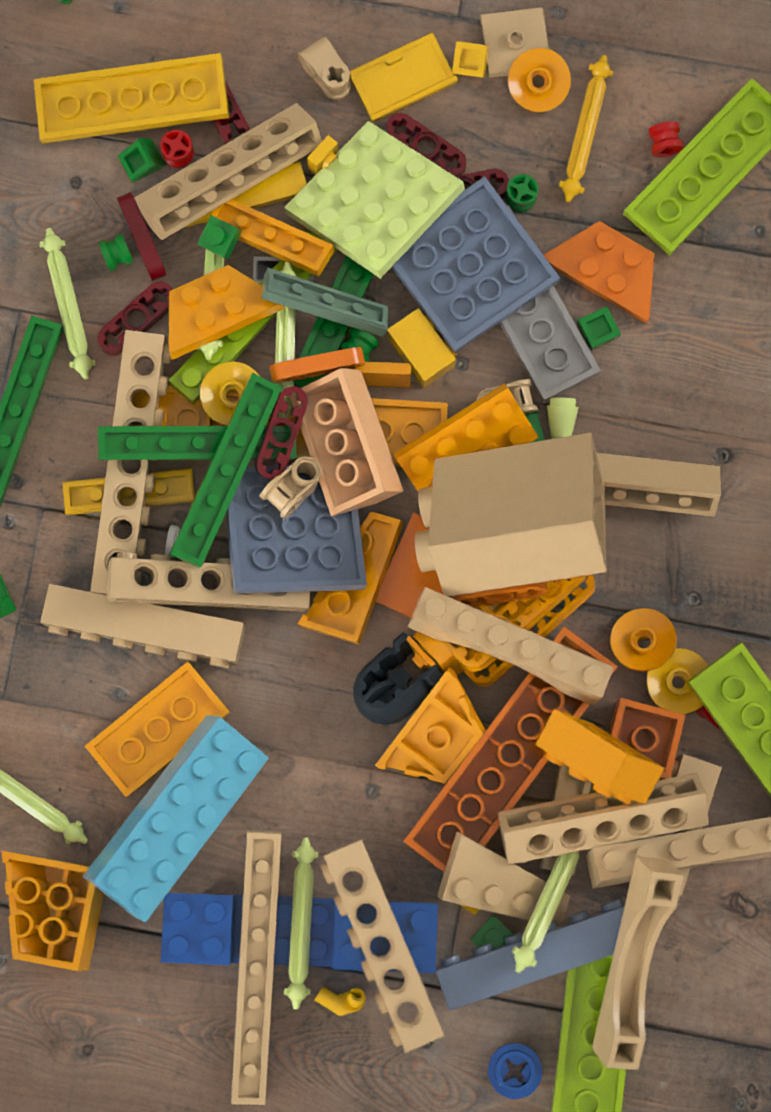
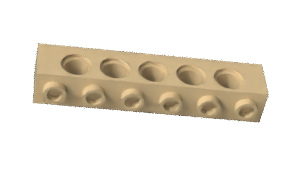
(228, 171)
(124, 588)
(601, 821)
(425, 1025)

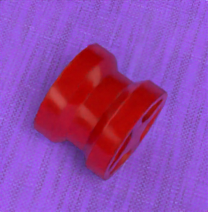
(665, 139)
(174, 142)

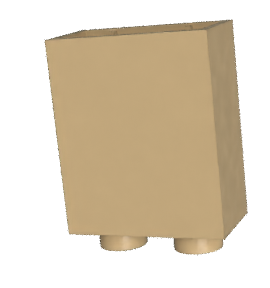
(514, 516)

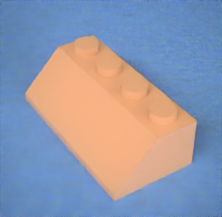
(347, 442)

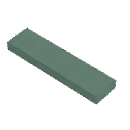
(325, 302)

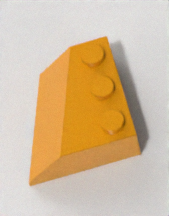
(51, 911)

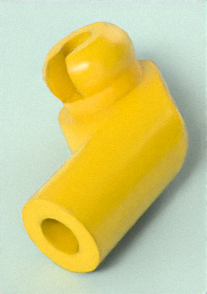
(343, 1003)

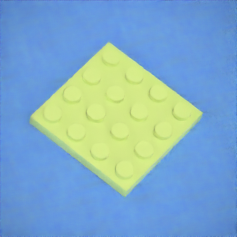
(374, 199)

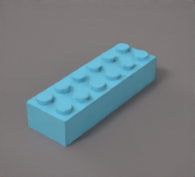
(176, 817)

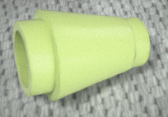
(561, 416)

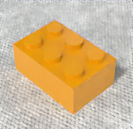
(599, 758)

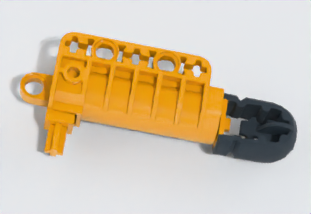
(376, 691)

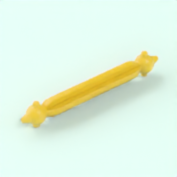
(586, 128)

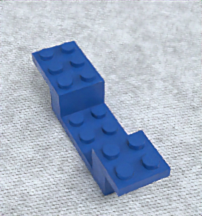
(208, 931)

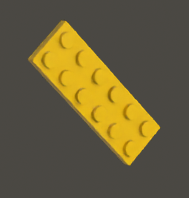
(131, 98)

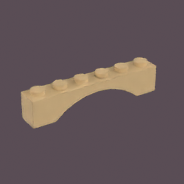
(552, 662)
(700, 847)
(648, 905)

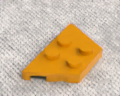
(214, 308)
(436, 734)

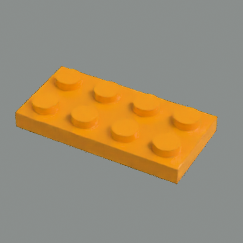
(483, 425)
(154, 729)

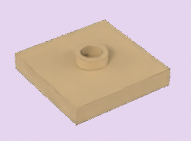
(511, 35)

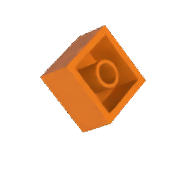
(648, 731)

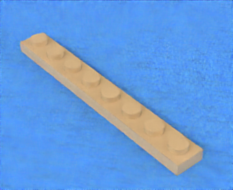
(256, 967)

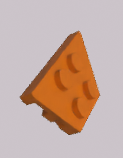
(608, 267)

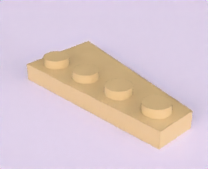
(487, 882)

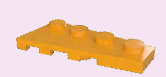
(347, 612)

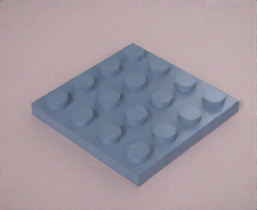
(474, 267)
(291, 553)

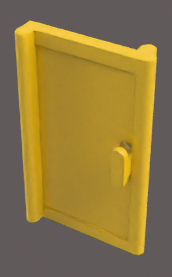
(405, 81)

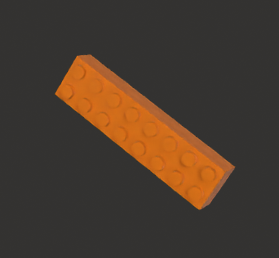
(497, 766)

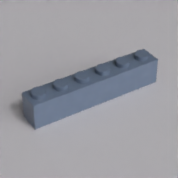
(562, 949)

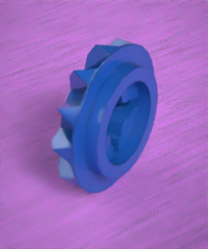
(531, 1071)

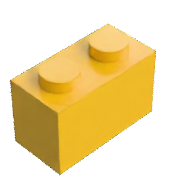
(421, 347)

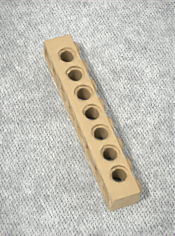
(135, 348)

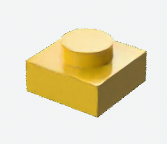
(470, 59)
(323, 155)

